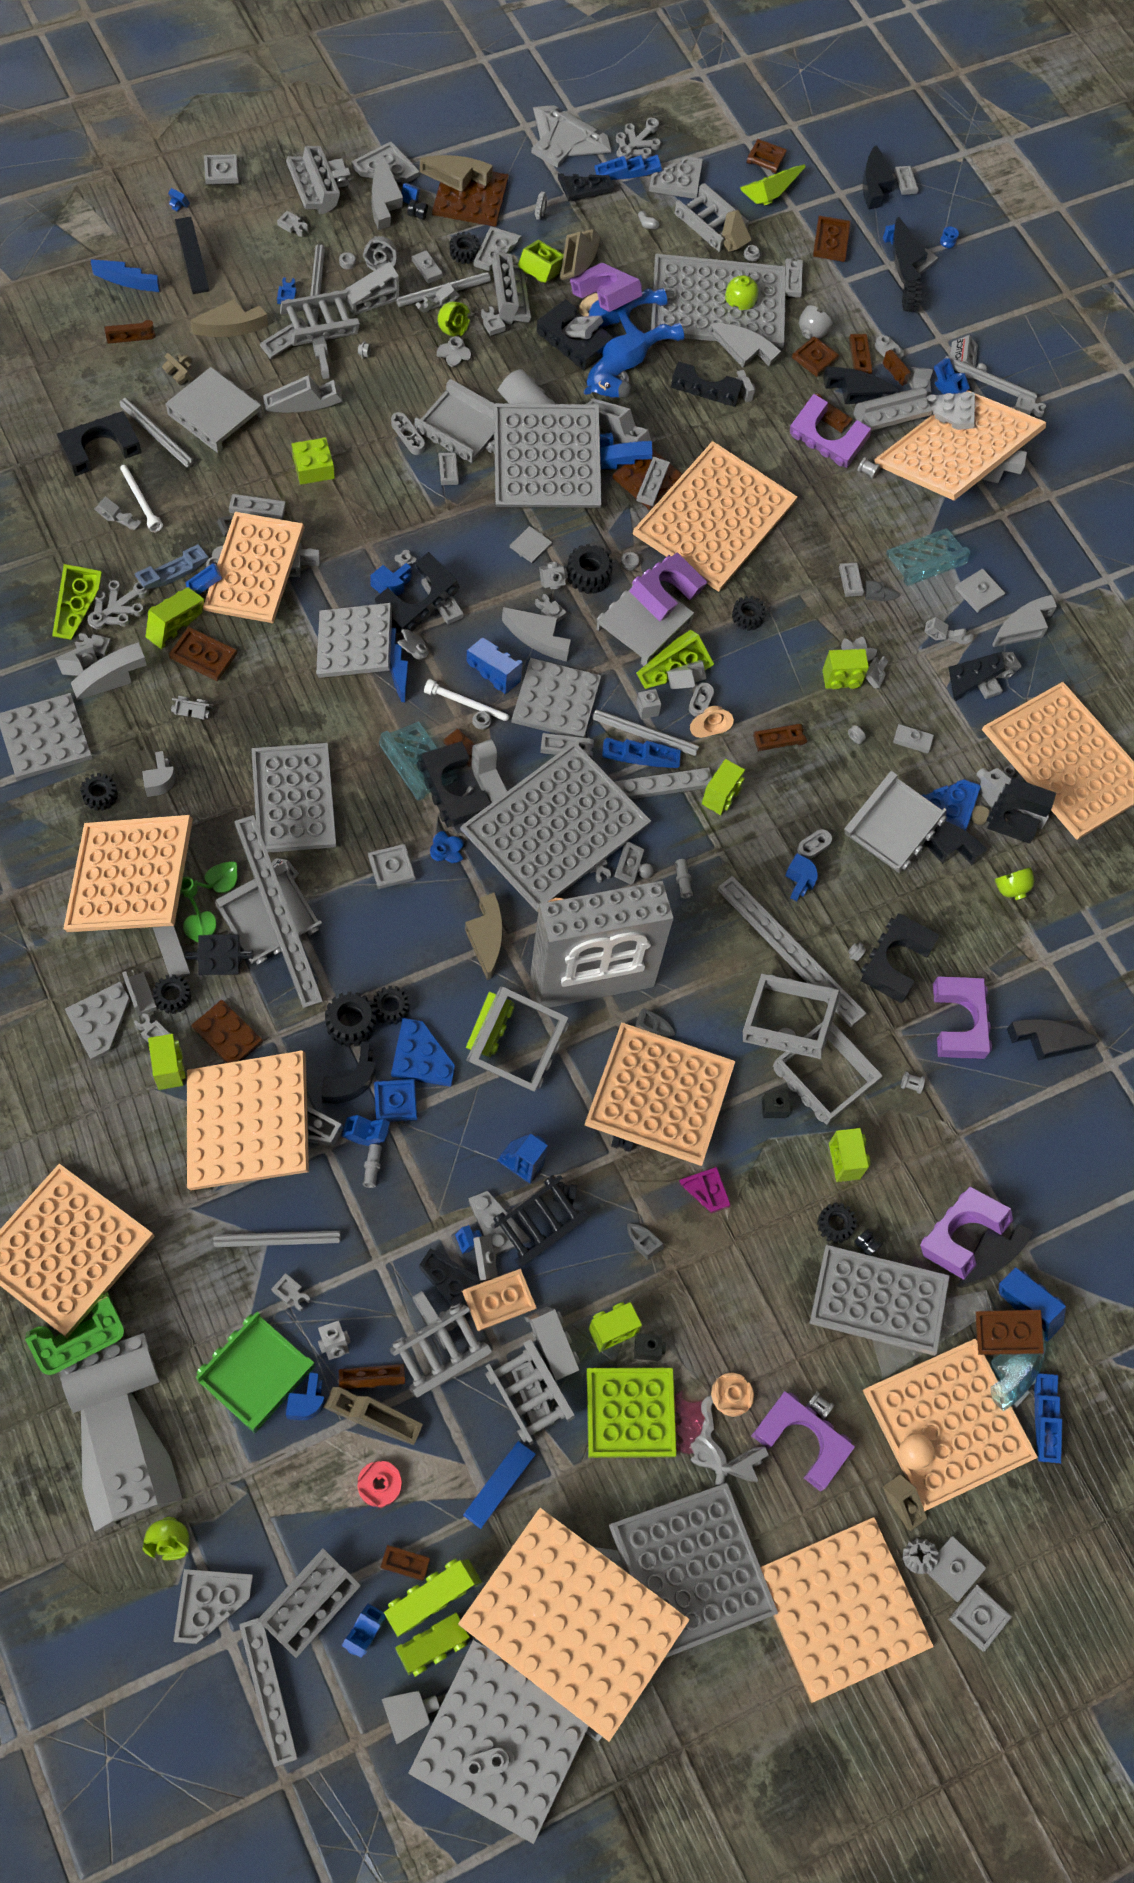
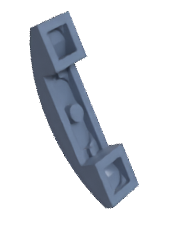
(174, 570)

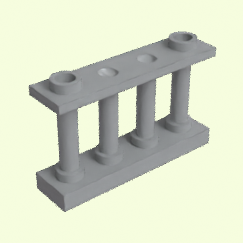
(714, 204)
(328, 331)
(458, 1361)
(551, 1391)

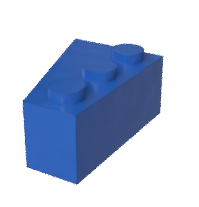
(494, 665)
(525, 1156)
(1027, 1295)

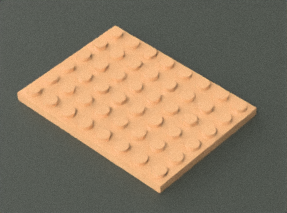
(955, 459)
(715, 515)
(1067, 751)
(574, 1623)

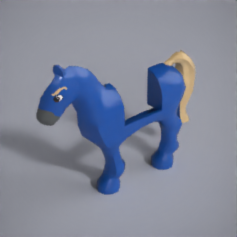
(625, 350)

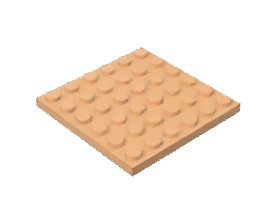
(128, 874)
(660, 1094)
(247, 1121)
(66, 1249)
(954, 1409)
(844, 1609)

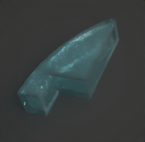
(1015, 1375)

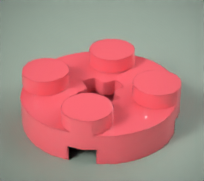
(392, 1483)

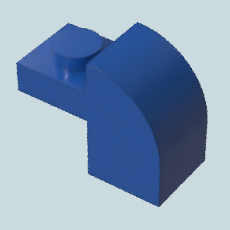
(948, 380)
(394, 581)
(804, 873)
(365, 1131)
(306, 1406)
(364, 1631)

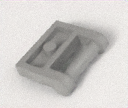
(582, 326)

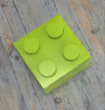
(541, 261)
(312, 461)
(845, 668)
(723, 787)
(166, 1061)
(849, 1154)
(615, 1326)

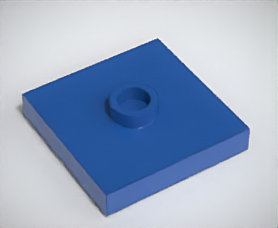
(395, 1100)

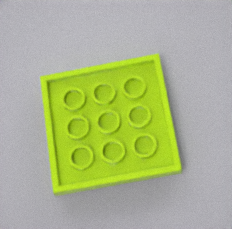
(630, 1413)

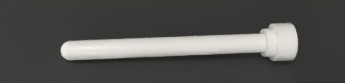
(153, 522)
(432, 688)

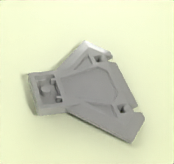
(565, 136)

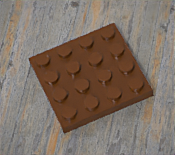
(475, 203)

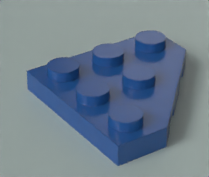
(957, 800)
(421, 1056)

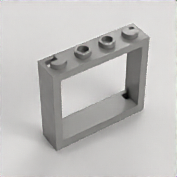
(487, 1027)
(785, 1041)
(850, 1052)

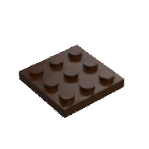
(632, 476)

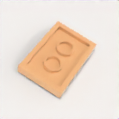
(499, 1299)

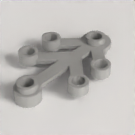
(627, 150)
(116, 606)

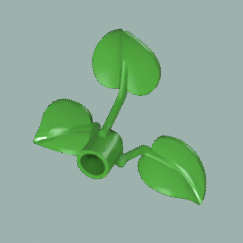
(222, 879)

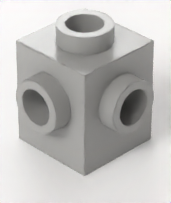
(553, 575)
(1011, 665)
(333, 1340)

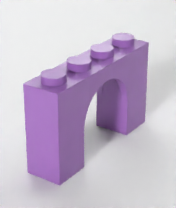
(613, 285)
(840, 450)
(672, 570)
(970, 994)
(970, 1208)
(833, 1447)

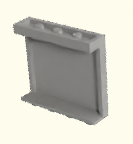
(212, 408)
(459, 421)
(640, 629)
(895, 823)
(248, 917)

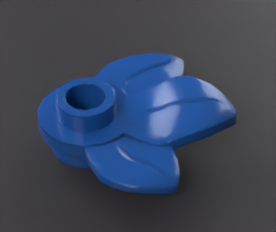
(446, 848)

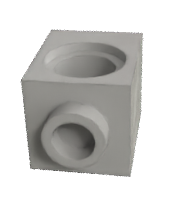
(648, 704)

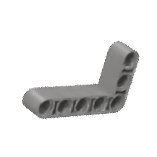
(484, 769)

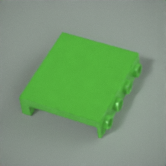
(254, 1372)

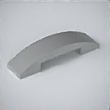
(171, 951)

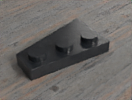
(584, 187)
(970, 674)
(448, 1277)

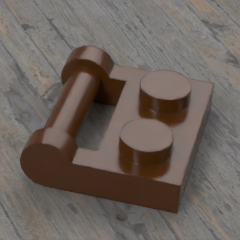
(768, 152)

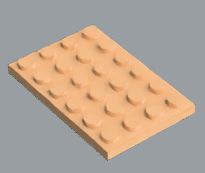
(254, 567)

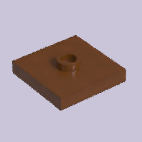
(815, 356)

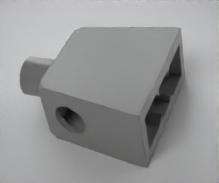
(991, 784)
(408, 1713)

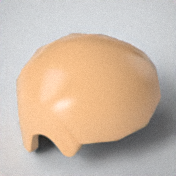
(916, 1452)

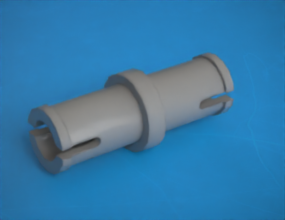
(683, 878)
(372, 1166)

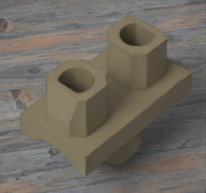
(183, 363)

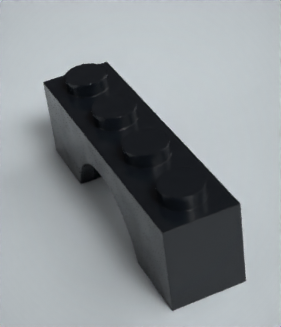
(722, 391)

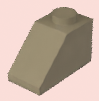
(735, 231)
(905, 1502)

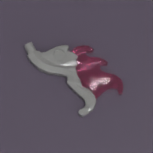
(696, 1435)

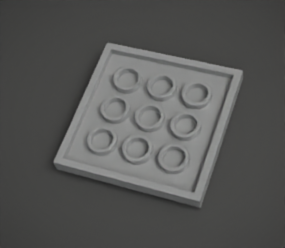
(354, 640)
(556, 698)
(44, 736)

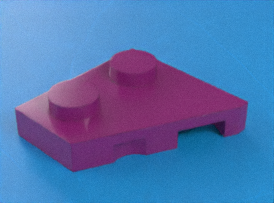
(707, 1190)

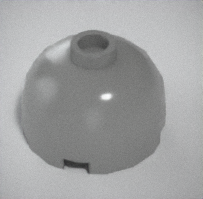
(379, 252)
(814, 323)

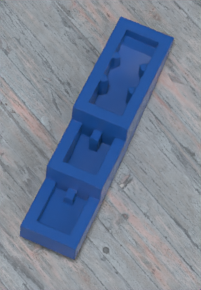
(631, 168)
(129, 277)
(624, 453)
(398, 667)
(642, 754)
(1047, 1418)
(499, 1485)

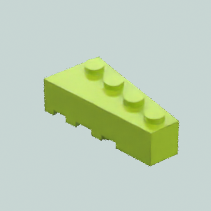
(432, 1596)

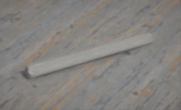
(317, 275)
(431, 292)
(990, 379)
(156, 432)
(645, 732)
(281, 1238)

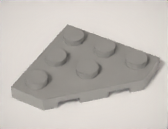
(400, 166)
(678, 178)
(954, 408)
(99, 1019)
(208, 1601)

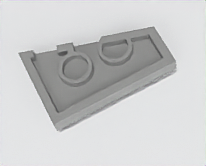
(495, 241)
(484, 1210)

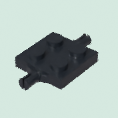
(219, 955)

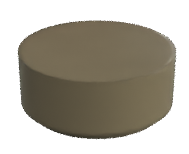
(979, 815)

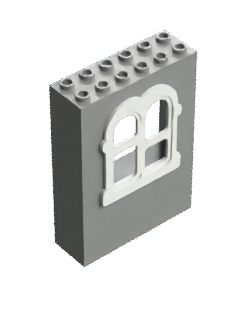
(600, 944)

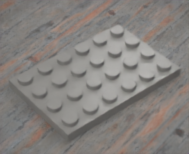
(294, 797)
(880, 1300)

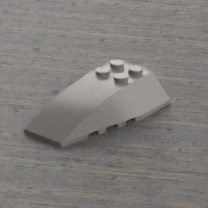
(123, 1463)

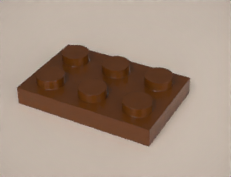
(831, 238)
(202, 654)
(226, 1033)
(1009, 1332)

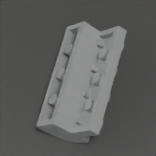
(314, 179)
(510, 289)
(521, 389)
(893, 409)
(109, 1373)
(309, 1603)

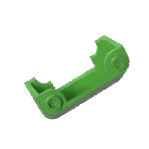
(88, 1338)

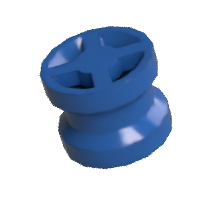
(949, 237)

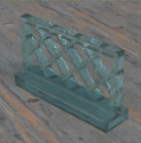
(934, 565)
(403, 763)

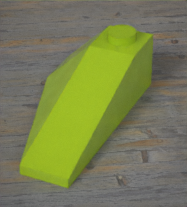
(771, 186)
(75, 596)
(680, 652)

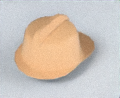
(711, 722)

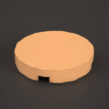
(732, 1394)

